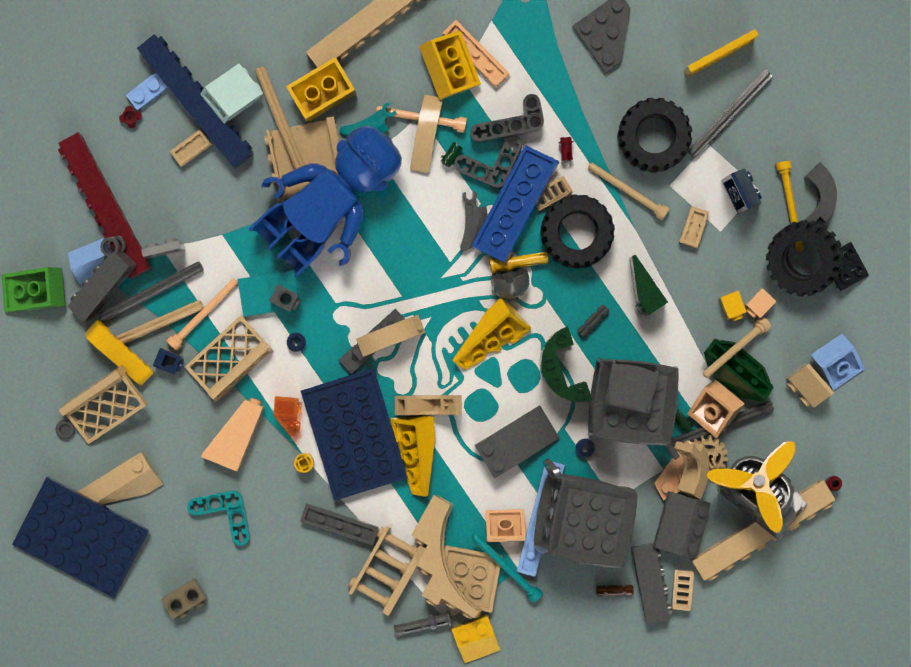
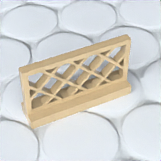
(238, 371)
(94, 391)

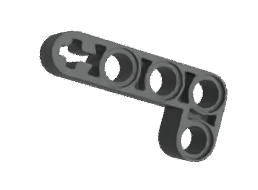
(529, 113)

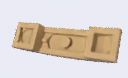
(426, 134)

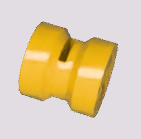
(304, 462)

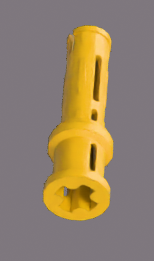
(518, 261)

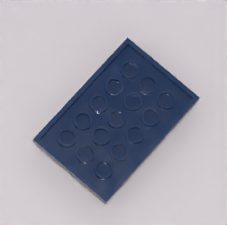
(354, 434)
(80, 537)

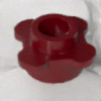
(124, 118)

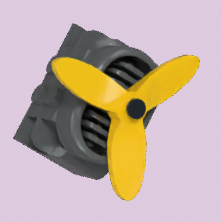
(762, 489)

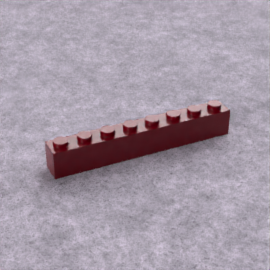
(101, 199)

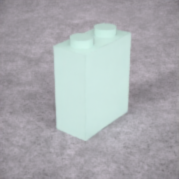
(231, 93)

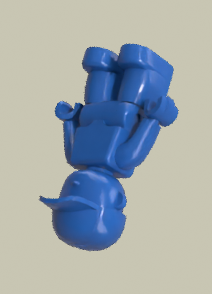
(362, 165)

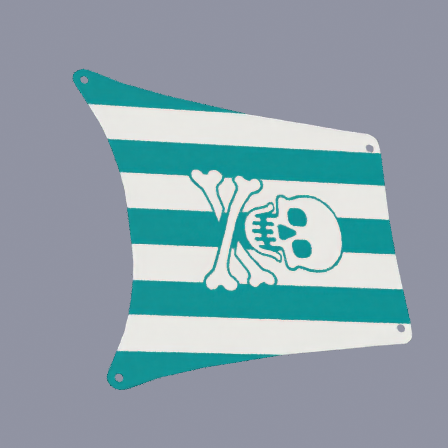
(413, 262)

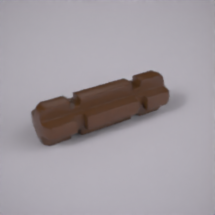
(615, 590)

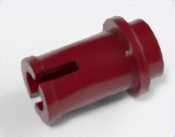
(566, 148)
(838, 483)

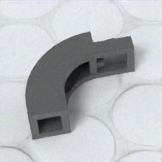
(826, 192)

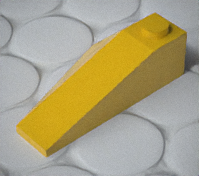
(495, 329)

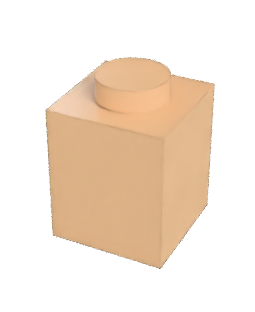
(759, 304)

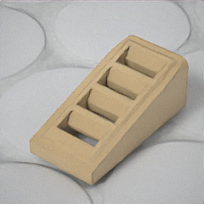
(568, 190)
(678, 606)

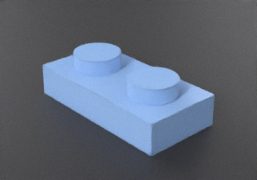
(147, 91)

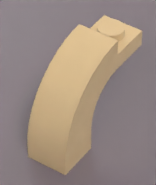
(390, 335)
(428, 405)
(695, 468)

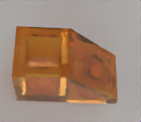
(286, 412)

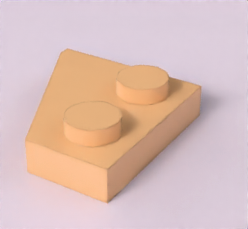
(670, 477)

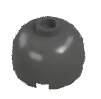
(510, 284)

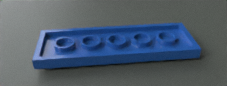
(515, 204)

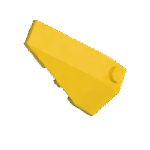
(416, 443)

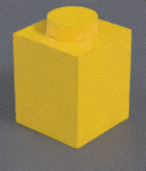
(732, 306)

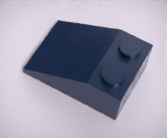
(741, 190)

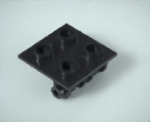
(852, 269)

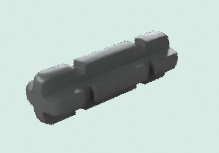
(593, 320)

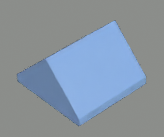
(85, 260)

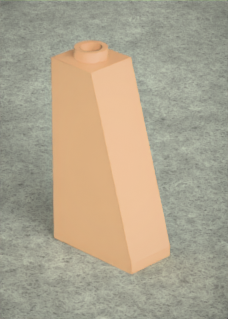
(234, 438)

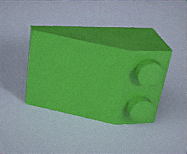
(33, 289)

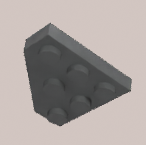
(605, 32)

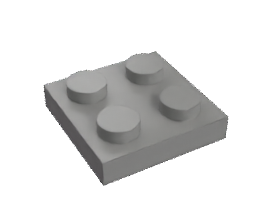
(154, 250)

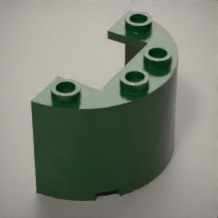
(552, 371)

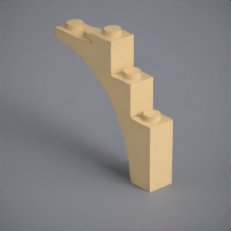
(433, 562)

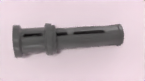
(433, 622)

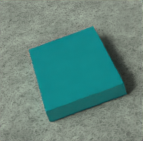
(257, 291)

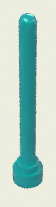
(533, 593)

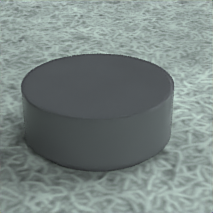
(65, 429)

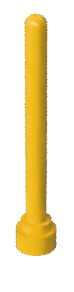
(784, 169)

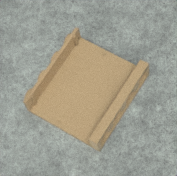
(315, 144)

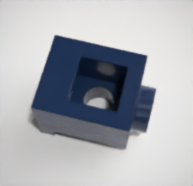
(162, 358)

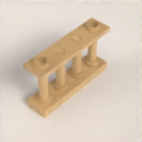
(396, 585)

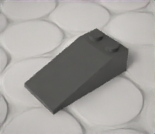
(517, 441)

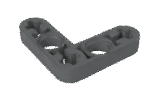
(491, 171)

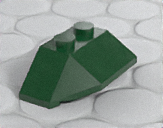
(740, 373)

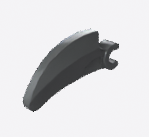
(474, 220)

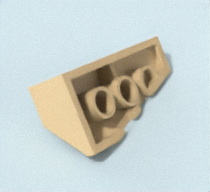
(126, 481)

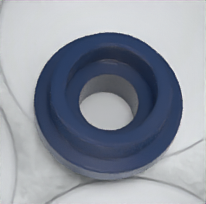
(291, 337)
(580, 443)

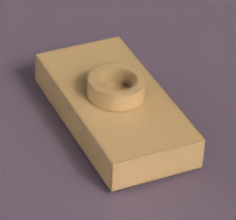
(190, 148)
(694, 227)

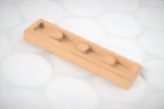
(480, 56)

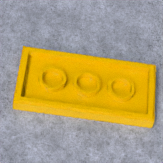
(721, 53)

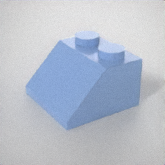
(837, 361)

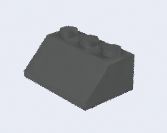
(681, 524)

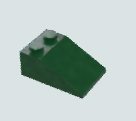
(646, 292)

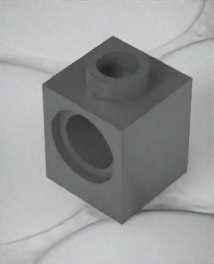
(279, 292)

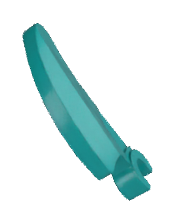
(375, 120)

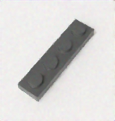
(339, 524)

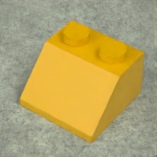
(475, 638)

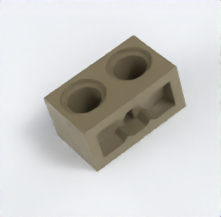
(181, 595)

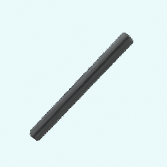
(730, 113)
(151, 291)
(741, 417)

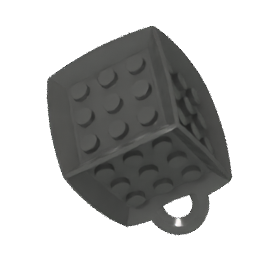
(632, 426)
(584, 519)

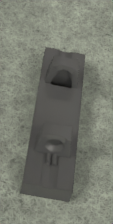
(353, 358)

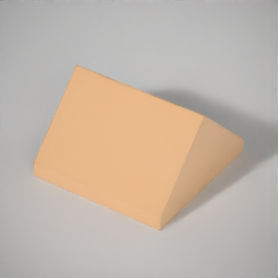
(505, 525)

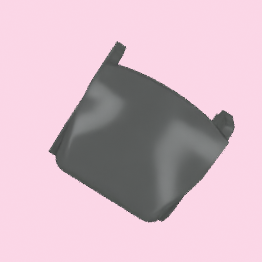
(630, 387)

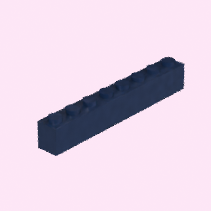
(188, 93)

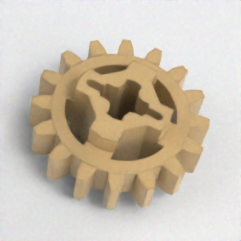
(713, 451)

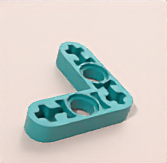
(231, 509)

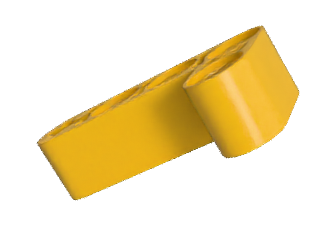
(118, 352)

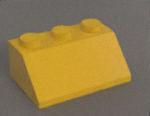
(449, 64)
(321, 89)

